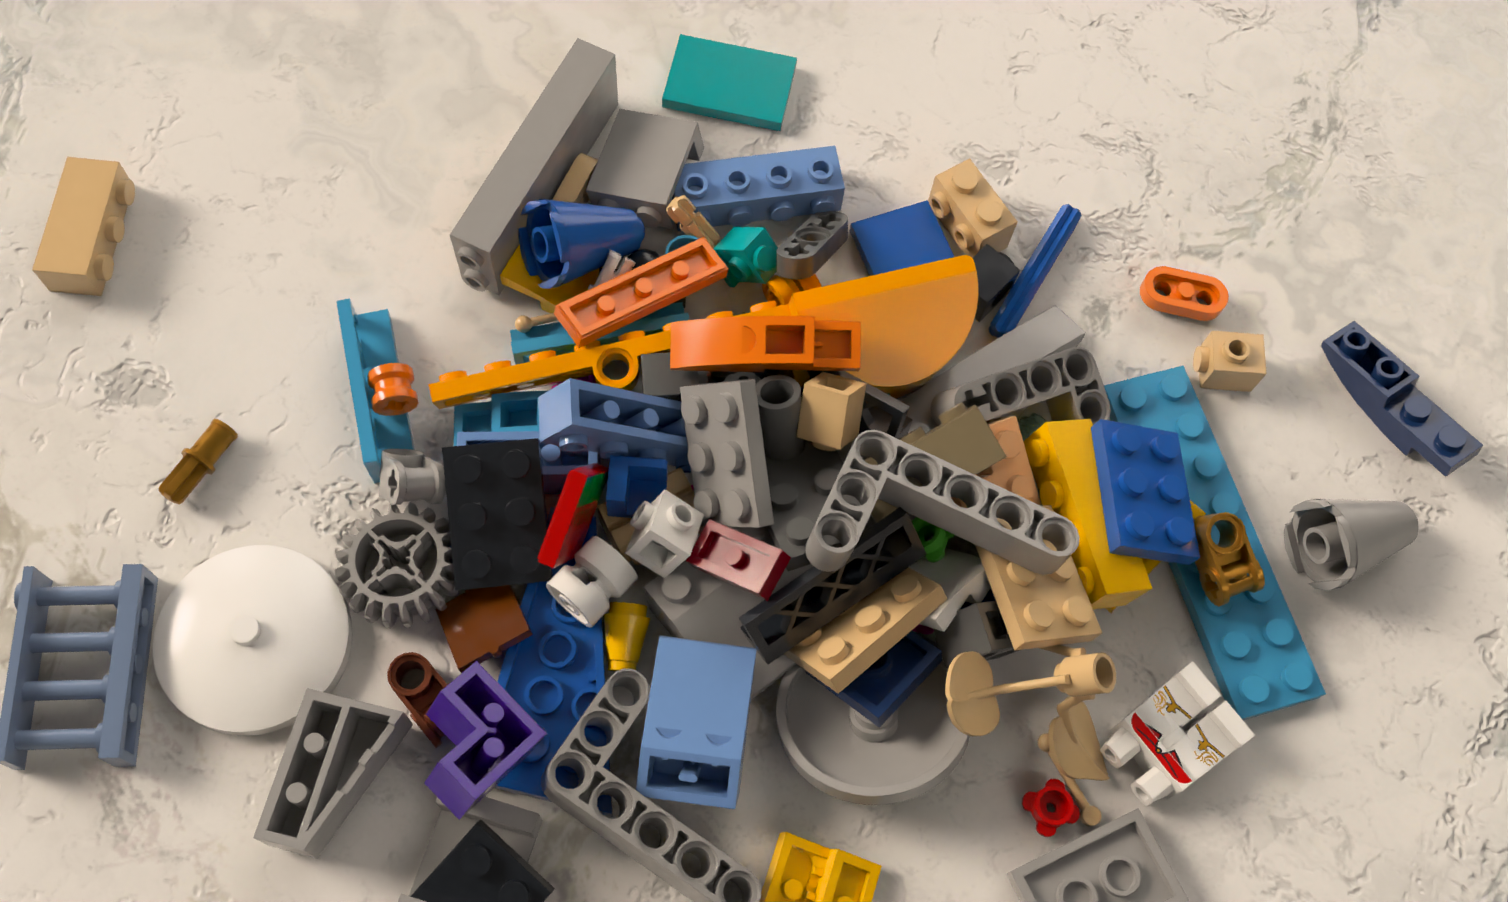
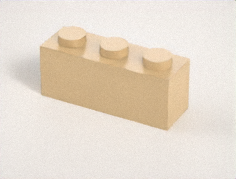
(84, 226)

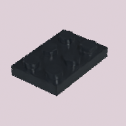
(496, 513)

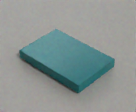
(729, 82)

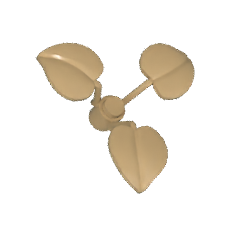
(1071, 734)

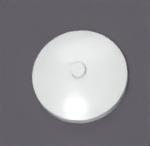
(251, 638)

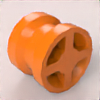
(392, 389)

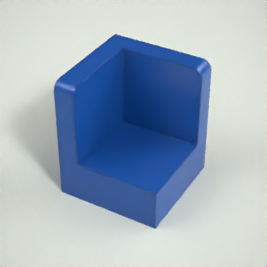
(633, 482)

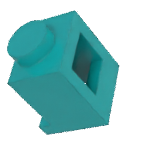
(748, 255)

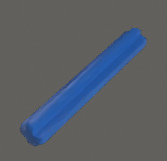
(1035, 271)

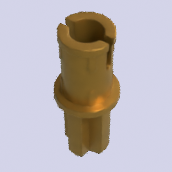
(197, 461)

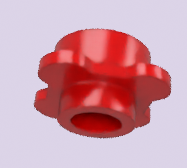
(1064, 812)

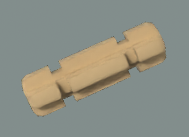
(692, 223)

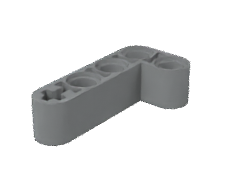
(1063, 379)

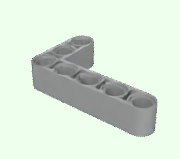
(934, 504)
(633, 806)

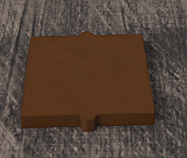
(483, 624)

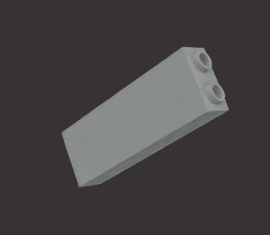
(535, 162)

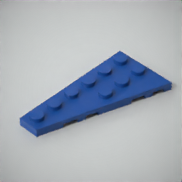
(554, 681)

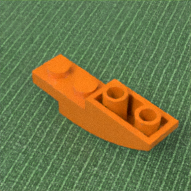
(765, 343)

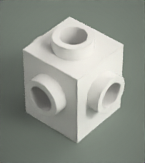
(664, 533)

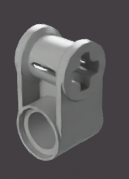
(410, 477)

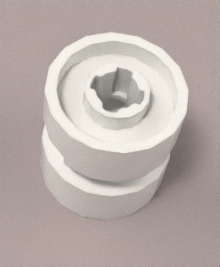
(608, 577)

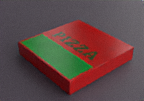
(573, 514)

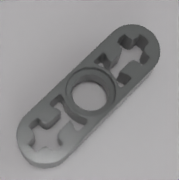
(812, 245)

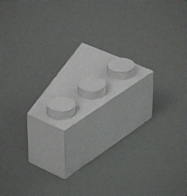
(326, 769)

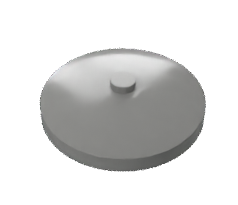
(855, 758)

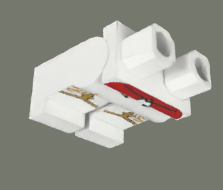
(1163, 749)

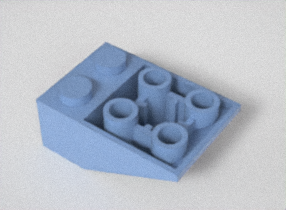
(696, 722)

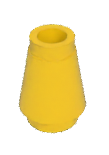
(625, 634)

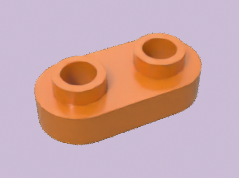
(1182, 291)

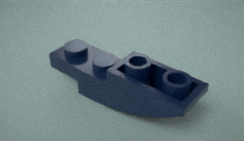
(1388, 396)

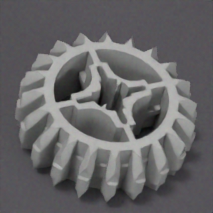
(424, 537)

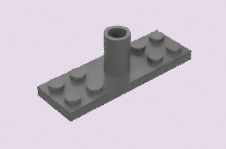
(796, 470)

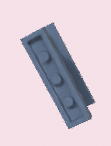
(120, 689)

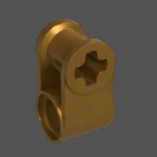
(1228, 560)

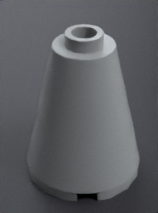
(1346, 538)

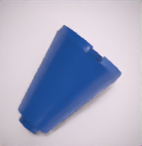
(574, 238)

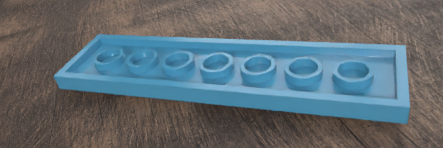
(1253, 636)

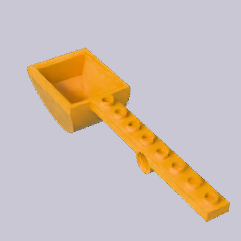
(908, 333)

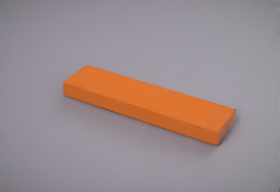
(640, 292)

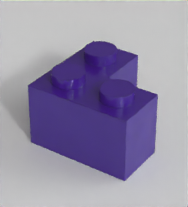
(489, 738)

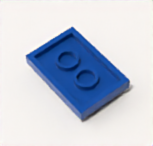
(1144, 492)

